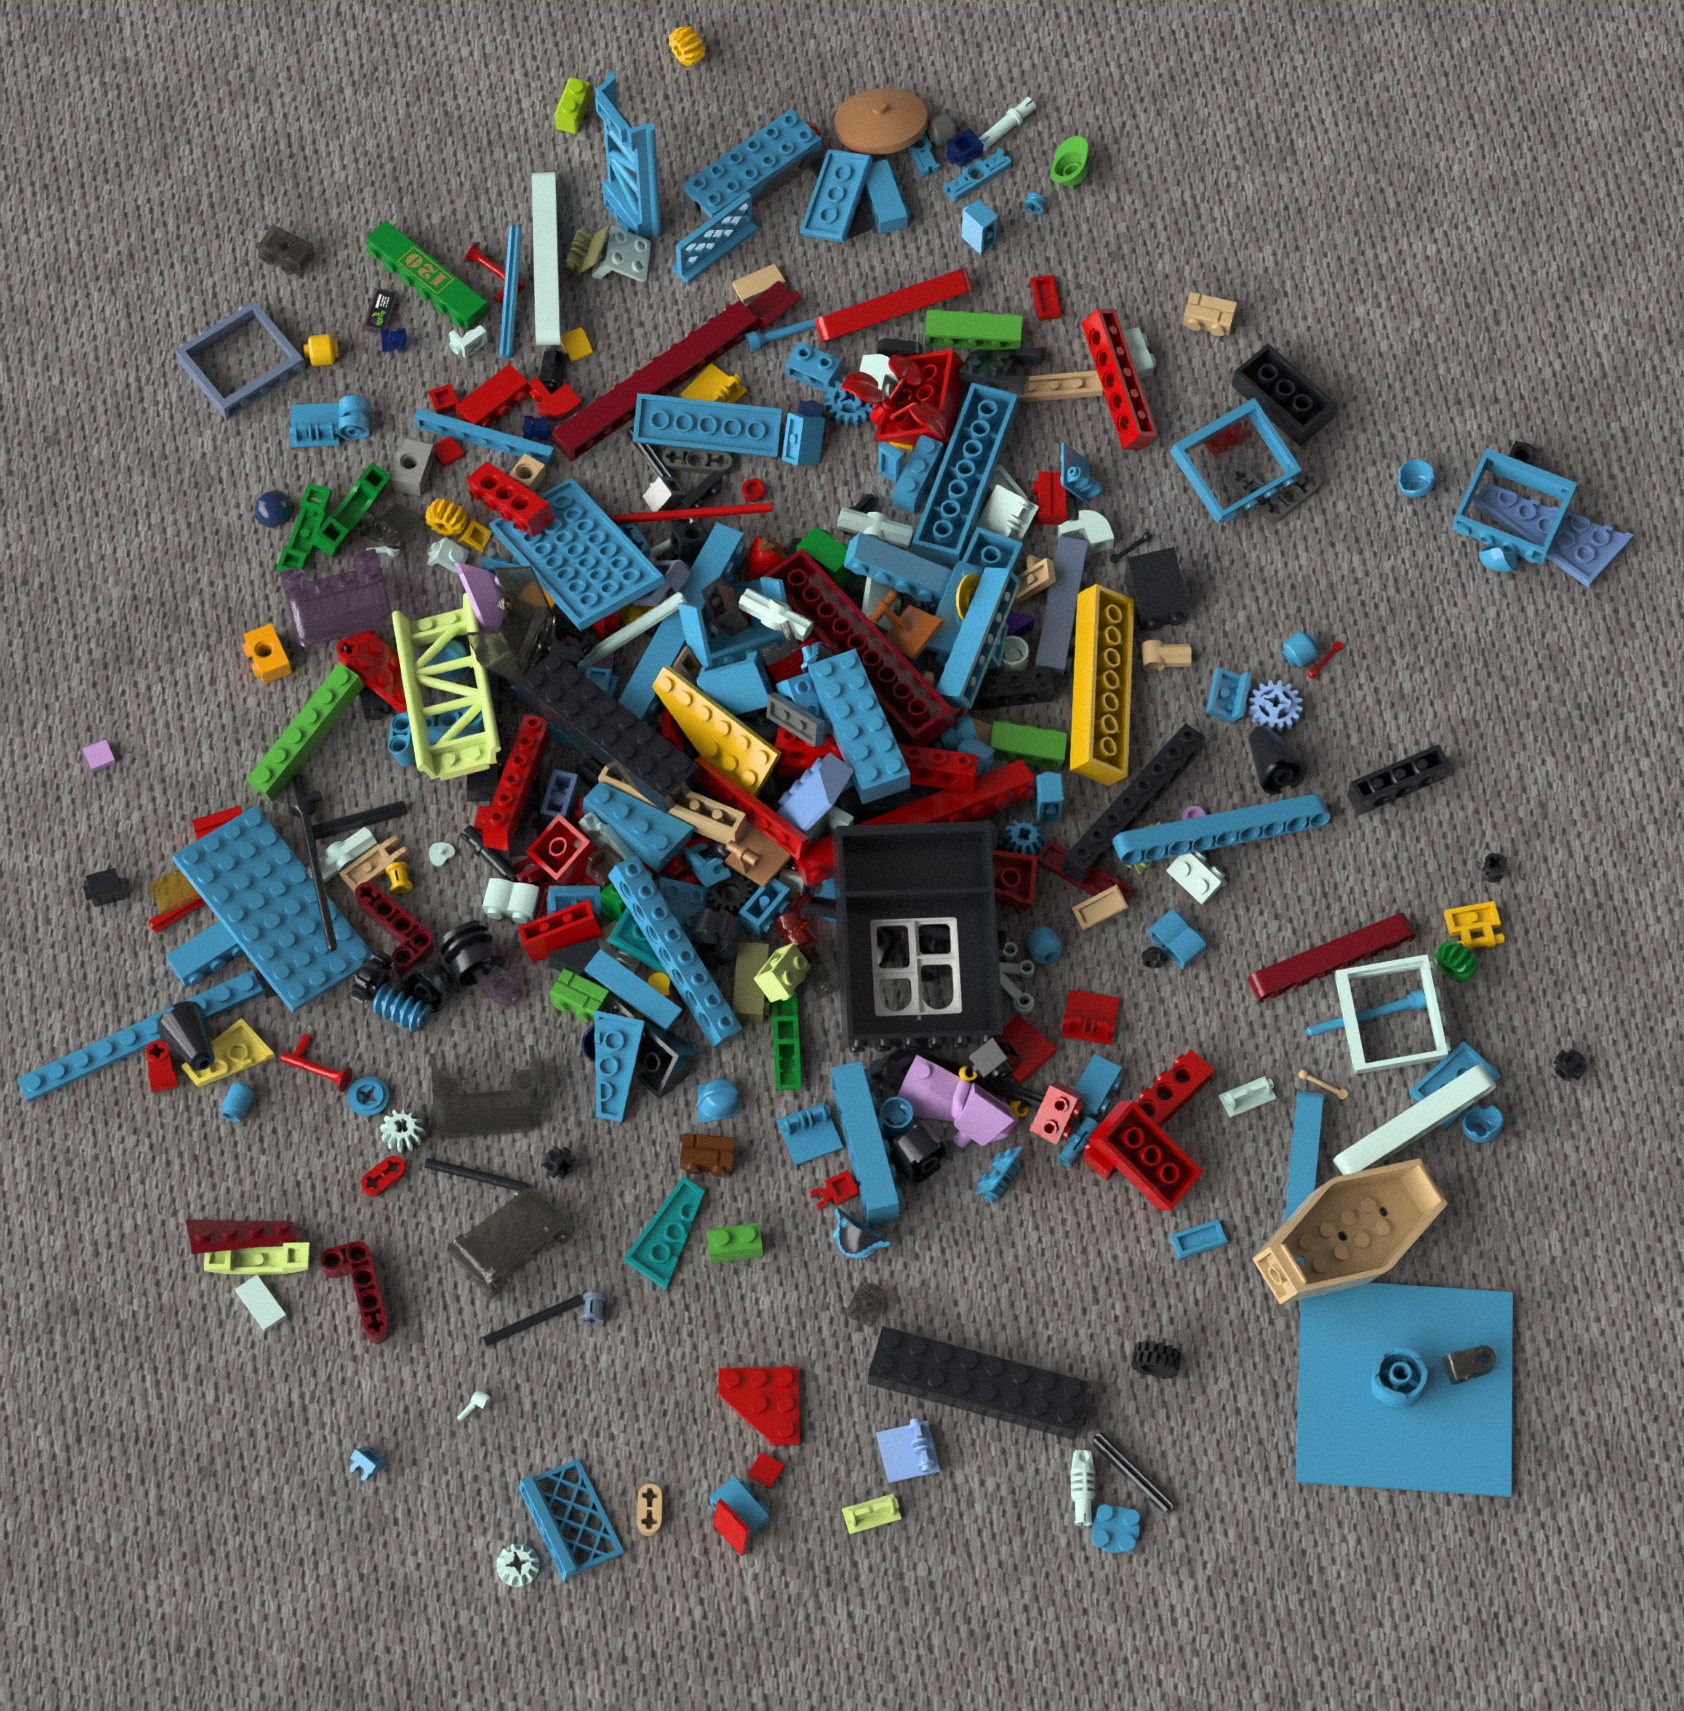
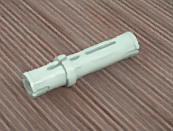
(1013, 118)

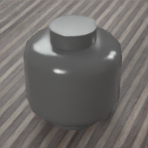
(942, 129)

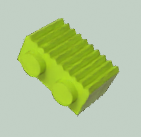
(573, 105)

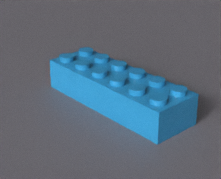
(859, 726)
(866, 1144)

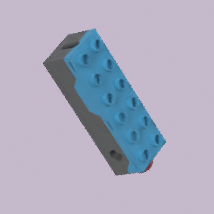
(754, 166)

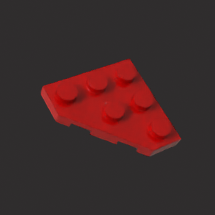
(765, 1400)

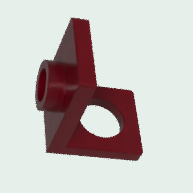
(533, 875)

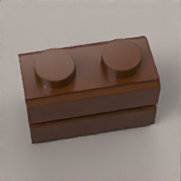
(707, 1154)

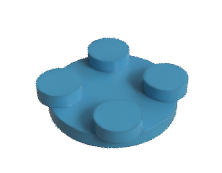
(1115, 1529)

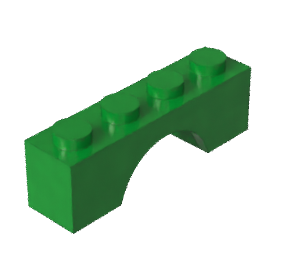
(349, 513)

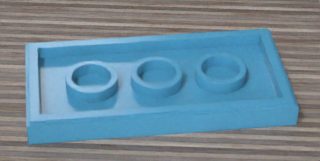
(836, 195)

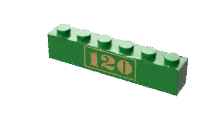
(426, 275)

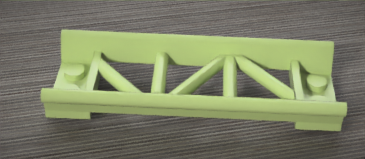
(449, 755)

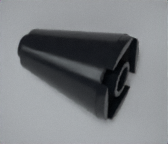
(1275, 761)
(188, 1034)

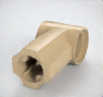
(1160, 655)

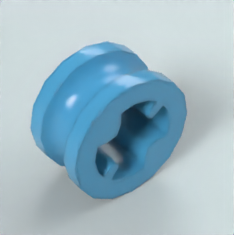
(1035, 203)

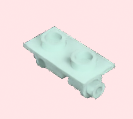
(1248, 1096)

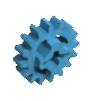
(848, 406)

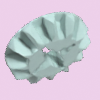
(529, 1570)

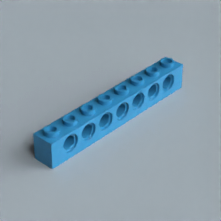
(674, 951)

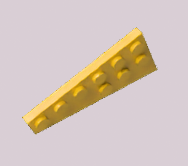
(717, 733)

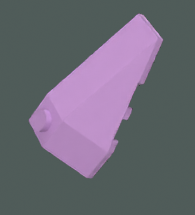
(930, 1090)

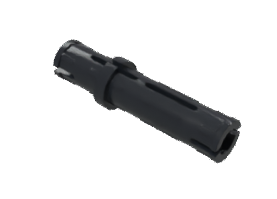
(490, 855)

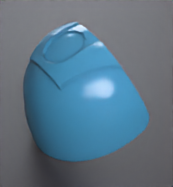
(1498, 560)

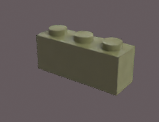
(748, 997)

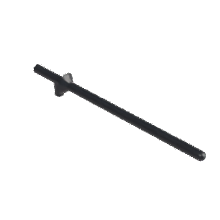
(303, 810)

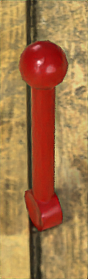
(1337, 646)

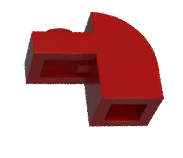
(558, 405)

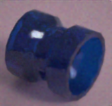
(393, 340)
(536, 427)

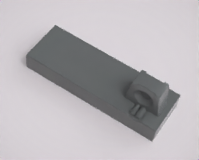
(797, 720)

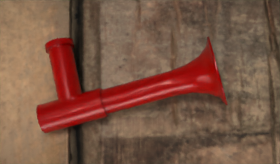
(476, 254)
(295, 1059)

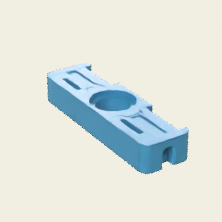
(923, 158)
(989, 168)

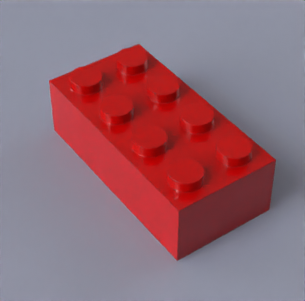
(1145, 1155)

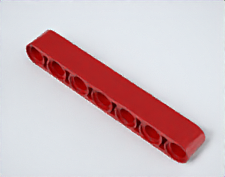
(893, 304)

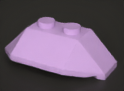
(483, 592)

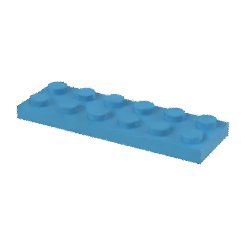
(707, 425)

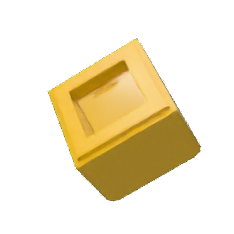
(576, 344)
(475, 536)

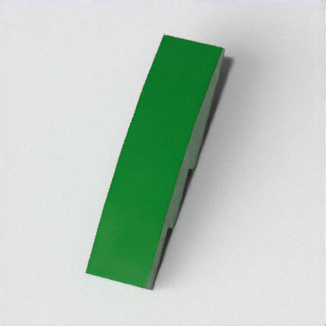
(786, 1044)

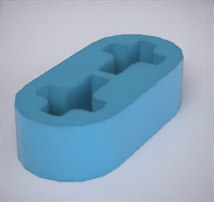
(637, 538)

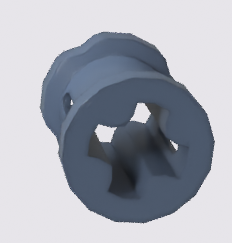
(593, 1308)

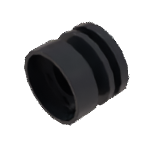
(468, 950)

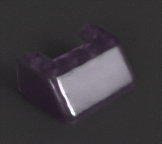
(338, 603)

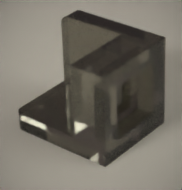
(601, 864)

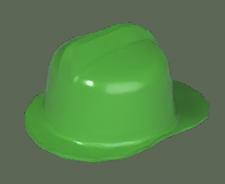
(1070, 162)

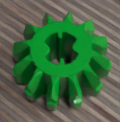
(1455, 961)

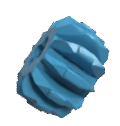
(1026, 830)

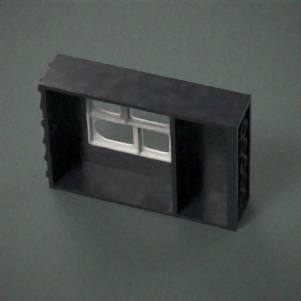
(911, 880)

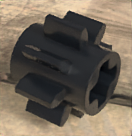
(1569, 1064)
(559, 1162)

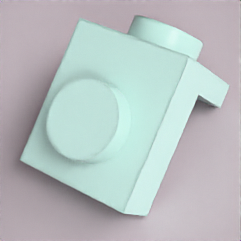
(447, 554)

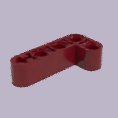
(392, 922)
(364, 1293)

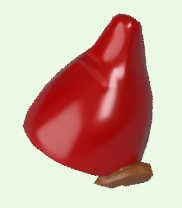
(763, 556)

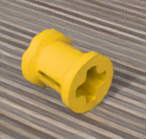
(398, 878)

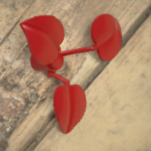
(866, 389)

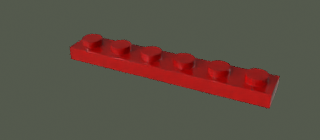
(756, 812)

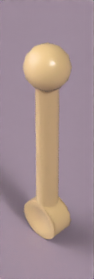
(1342, 1094)

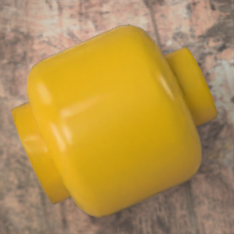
(321, 350)

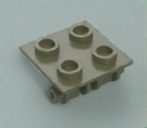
(586, 250)

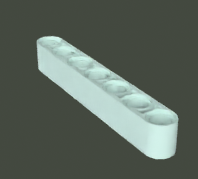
(1416, 1121)

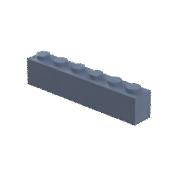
(1061, 606)

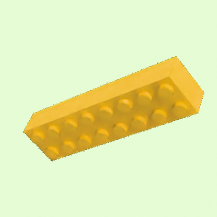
(1102, 685)

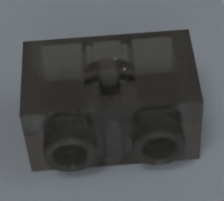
(286, 250)

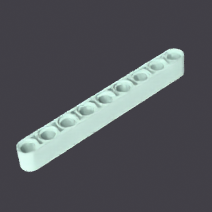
(546, 259)

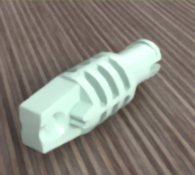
(1083, 1486)

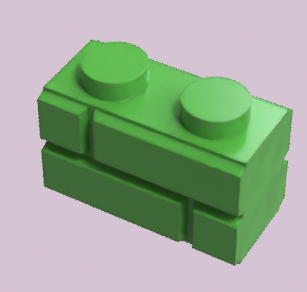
(579, 995)
(734, 1243)

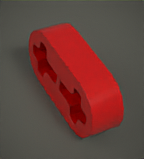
(387, 1180)

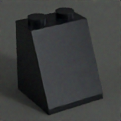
(1157, 589)

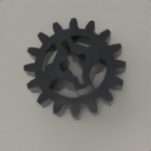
(371, 977)

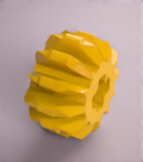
(687, 45)
(446, 517)

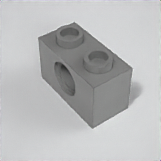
(412, 454)

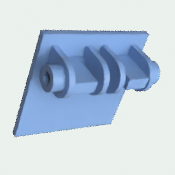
(908, 1451)

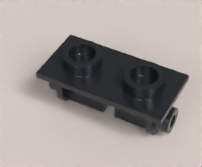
(553, 368)

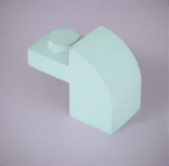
(877, 367)
(1092, 528)

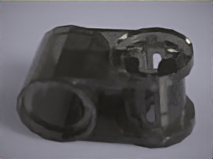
(1465, 1365)

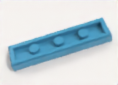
(633, 990)

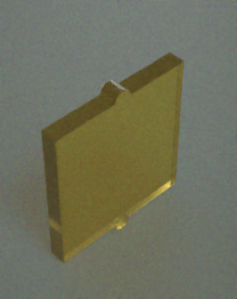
(172, 891)

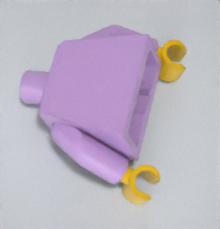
(980, 1114)

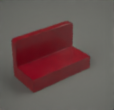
(772, 304)

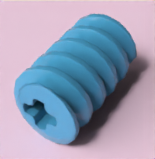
(399, 1009)

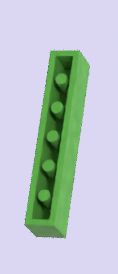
(305, 732)

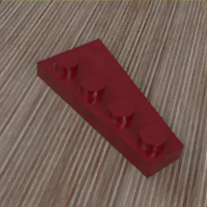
(226, 1235)

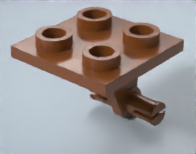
(910, 631)

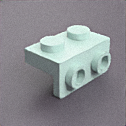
(1197, 876)

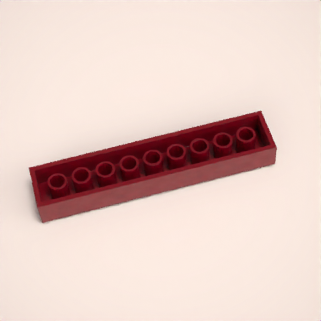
(903, 693)

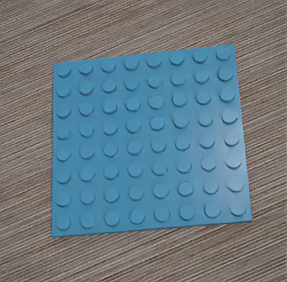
(1447, 1438)

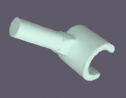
(392, 552)
(478, 1399)

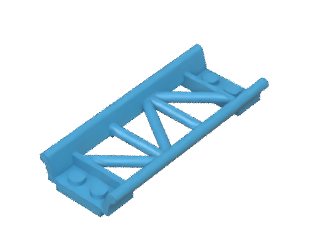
(639, 145)

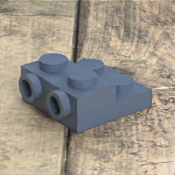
(675, 576)

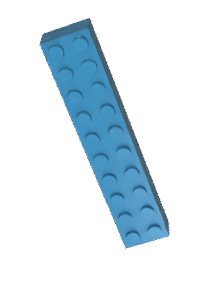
(717, 559)

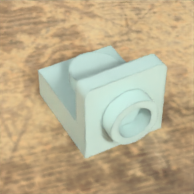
(470, 343)

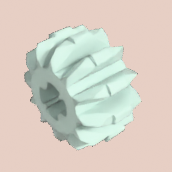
(402, 1139)

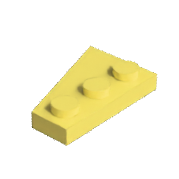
(234, 1051)

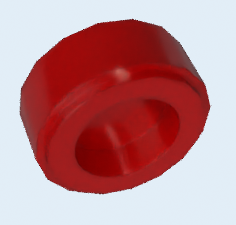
(753, 490)

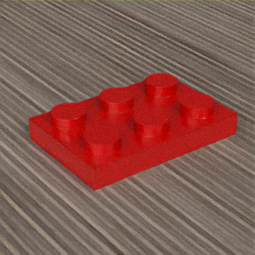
(381, 671)

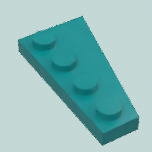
(662, 1240)

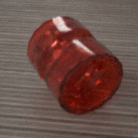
(1227, 438)
(794, 928)

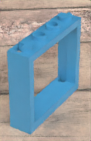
(1270, 436)
(1528, 476)

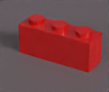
(493, 398)
(560, 930)

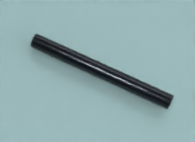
(474, 1174)
(532, 1320)

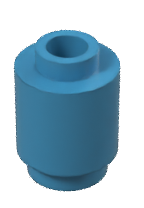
(237, 1101)

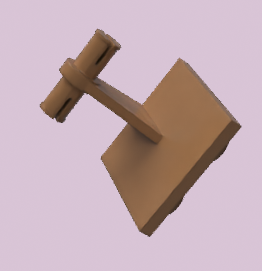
(757, 857)

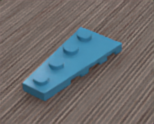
(947, 611)
(615, 1061)

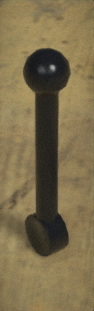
(1115, 558)

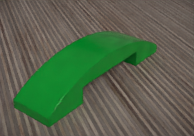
(311, 518)

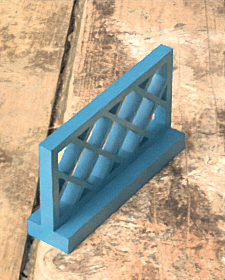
(715, 239)
(549, 1528)

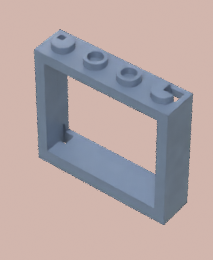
(257, 388)

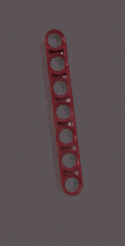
(1331, 956)

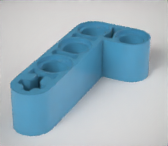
(400, 735)

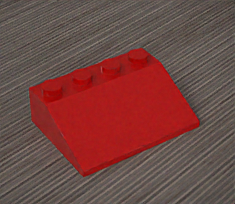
(939, 388)

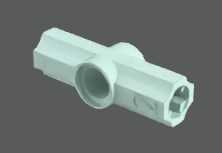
(875, 525)
(774, 612)
(342, 854)

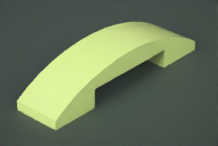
(260, 1260)

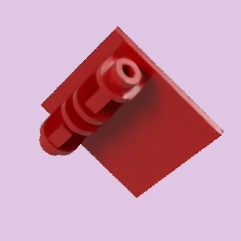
(1090, 1017)

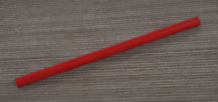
(692, 513)

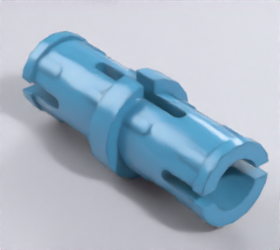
(1070, 1153)

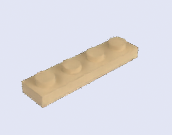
(1061, 386)

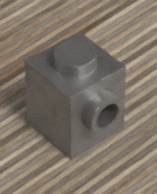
(664, 494)

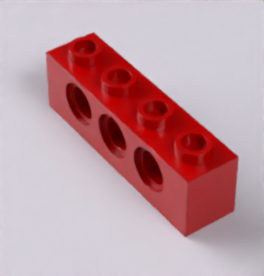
(510, 499)

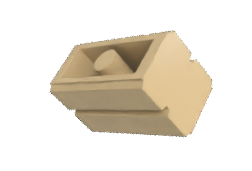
(1209, 314)

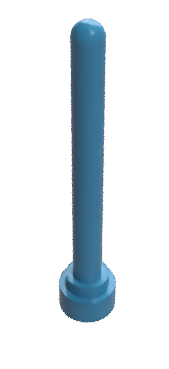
(757, 339)
(1415, 1000)

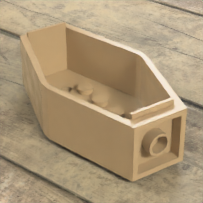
(1352, 1207)

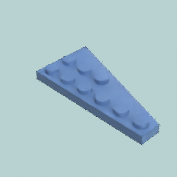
(1579, 545)

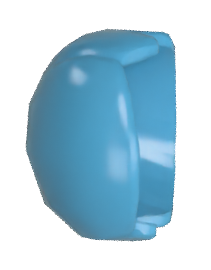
(1416, 472)
(1489, 1118)

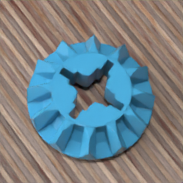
(365, 1086)

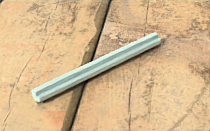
(633, 629)

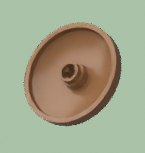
(881, 121)

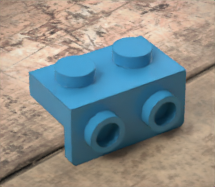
(1228, 695)

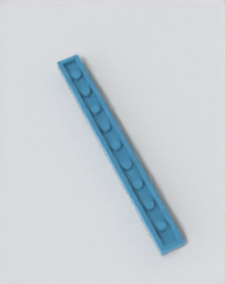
(131, 1039)

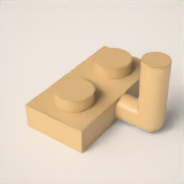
(1036, 578)

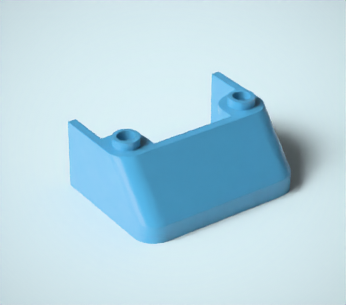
(725, 649)

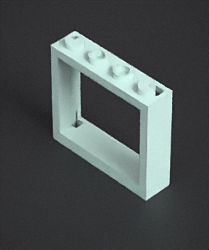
(1432, 996)

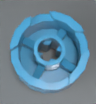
(1392, 1390)

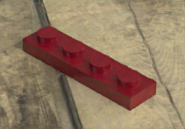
(1052, 858)

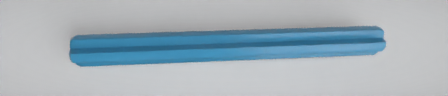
(510, 291)

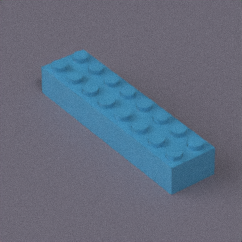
(965, 475)

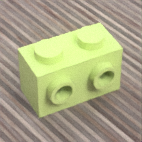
(782, 973)

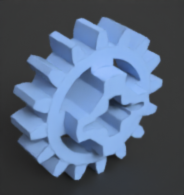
(1287, 701)

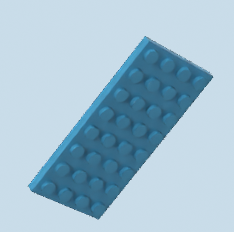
(581, 557)
(271, 908)

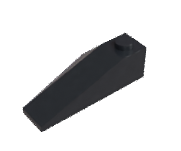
(661, 1055)

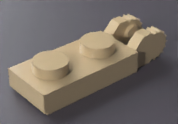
(373, 863)

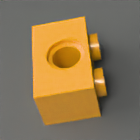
(266, 641)

